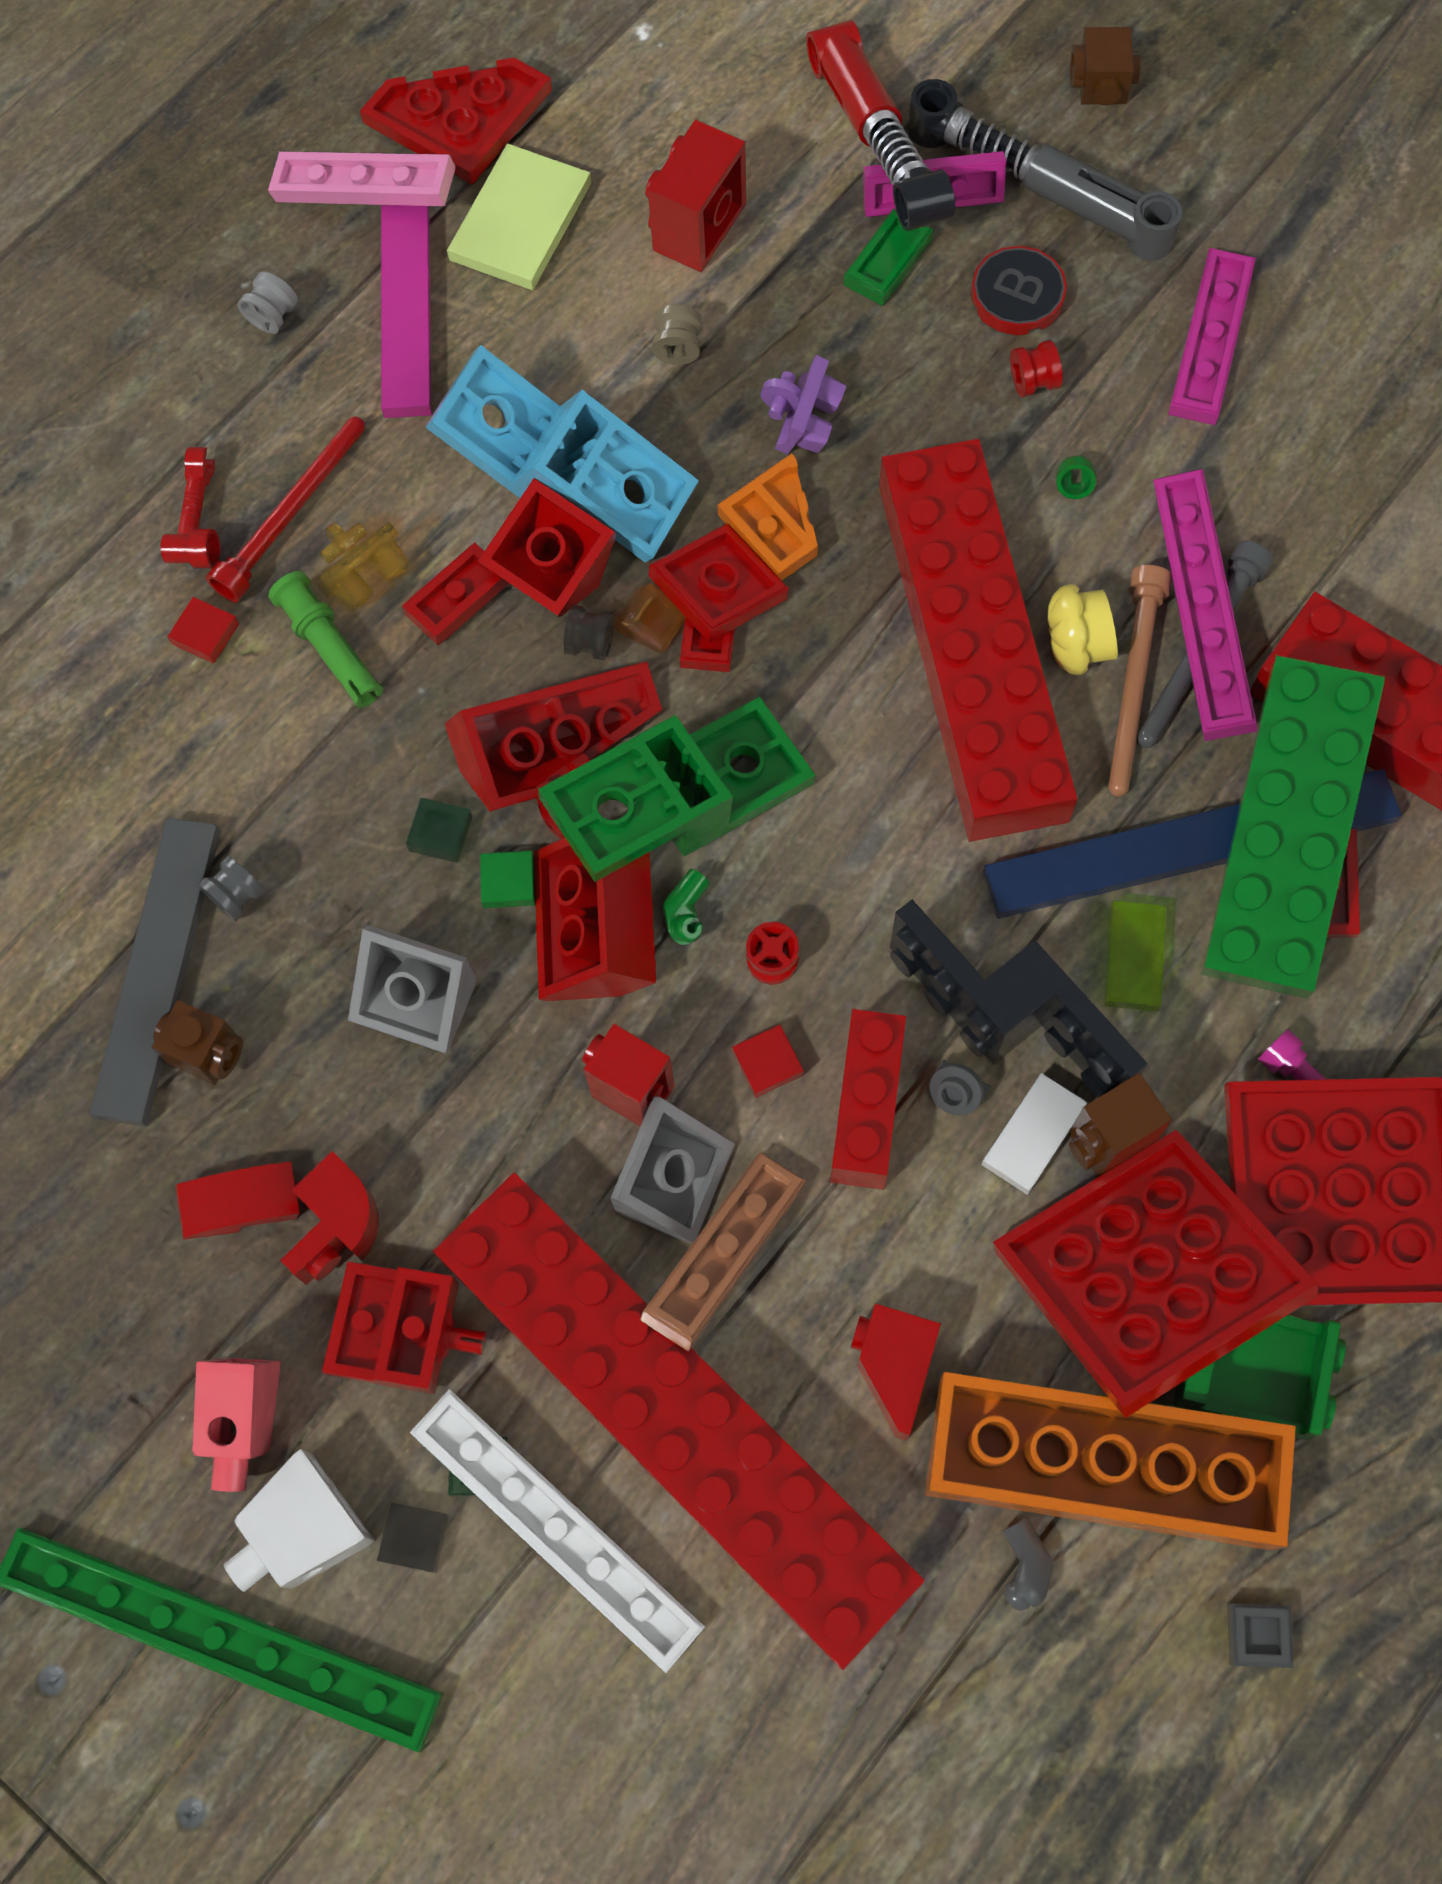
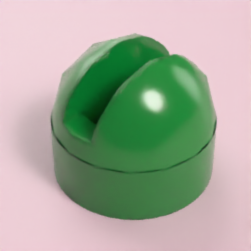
(1064, 474)

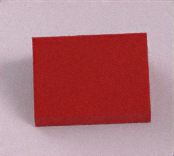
(550, 549)

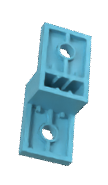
(569, 448)

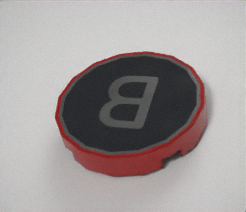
(1018, 290)

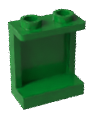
(1273, 1377)

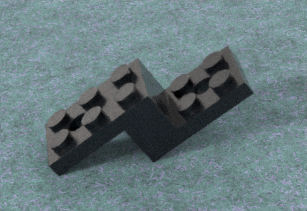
(1012, 1002)

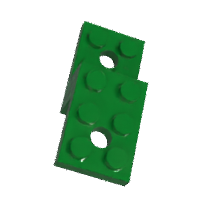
(675, 787)

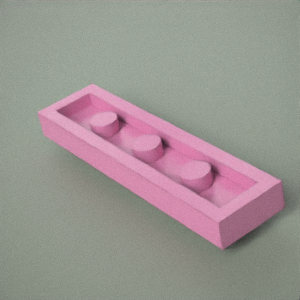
(362, 178)

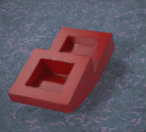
(236, 1199)

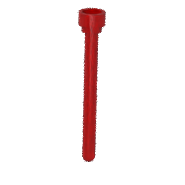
(232, 576)

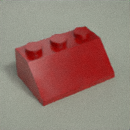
(592, 933)

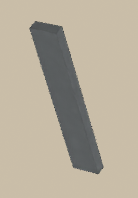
(155, 971)

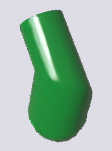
(680, 910)

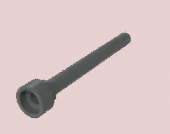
(1247, 566)

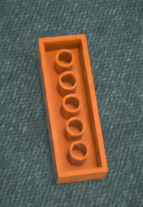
(1088, 1463)

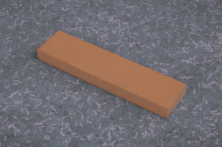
(722, 1251)

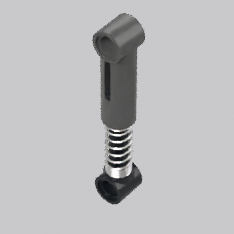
(1143, 219)

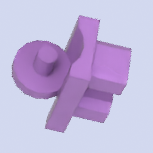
(812, 389)

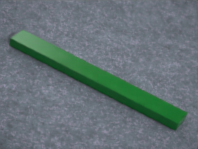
(220, 1639)

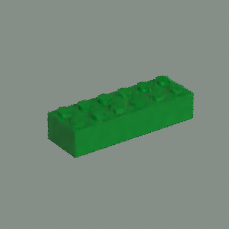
(1293, 827)

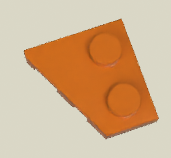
(774, 518)

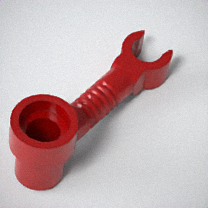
(191, 544)

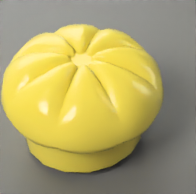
(1081, 629)

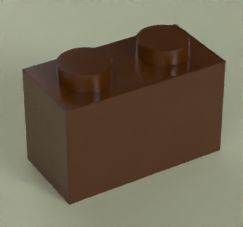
(1117, 1126)

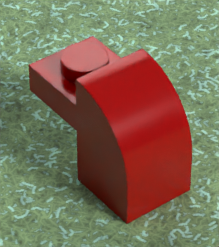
(346, 1216)

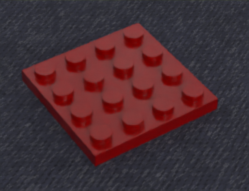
(1345, 1180)
(1154, 1272)

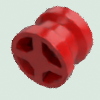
(1036, 368)
(772, 941)

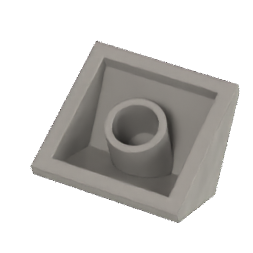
(410, 989)
(671, 1172)

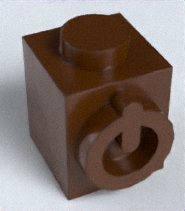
(1104, 65)
(197, 1043)

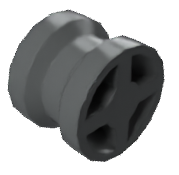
(231, 888)

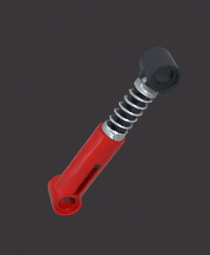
(918, 193)

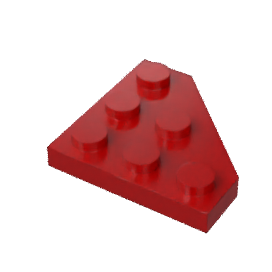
(459, 112)

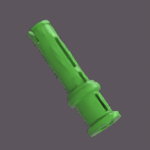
(314, 622)

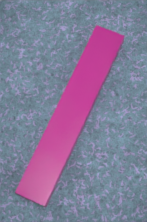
(405, 311)
(1204, 606)

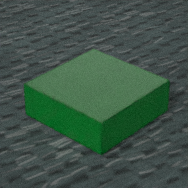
(507, 879)

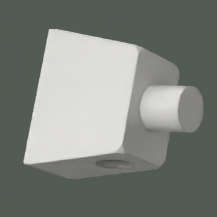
(296, 1527)

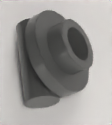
(957, 1088)

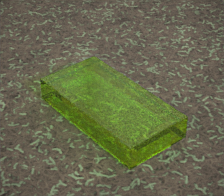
(1135, 956)

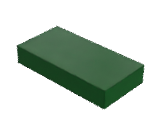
(886, 259)

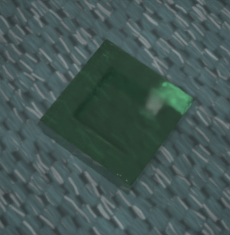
(439, 830)

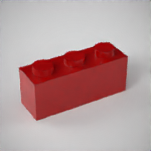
(868, 1099)

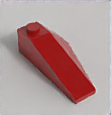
(538, 736)

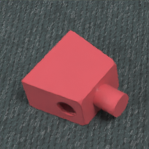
(239, 1393)

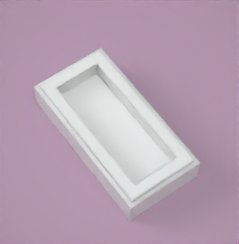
(1034, 1133)

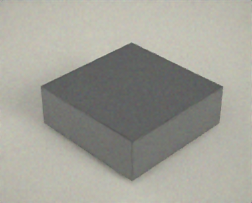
(1260, 1635)

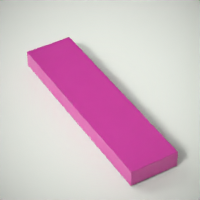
(1212, 336)

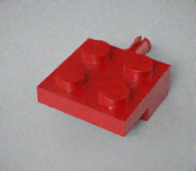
(396, 1327)

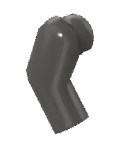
(1034, 1568)

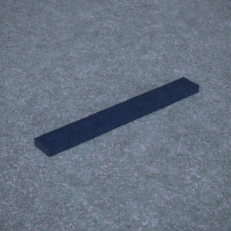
(1145, 854)

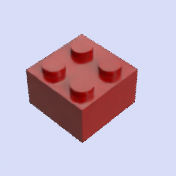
(697, 195)

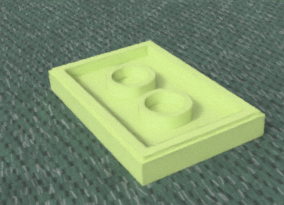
(519, 216)

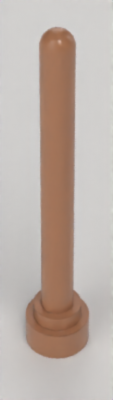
(1149, 588)

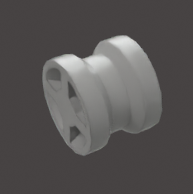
(267, 302)

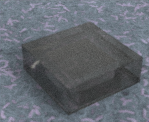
(413, 1537)

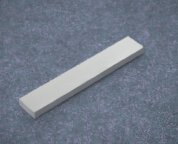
(558, 1530)

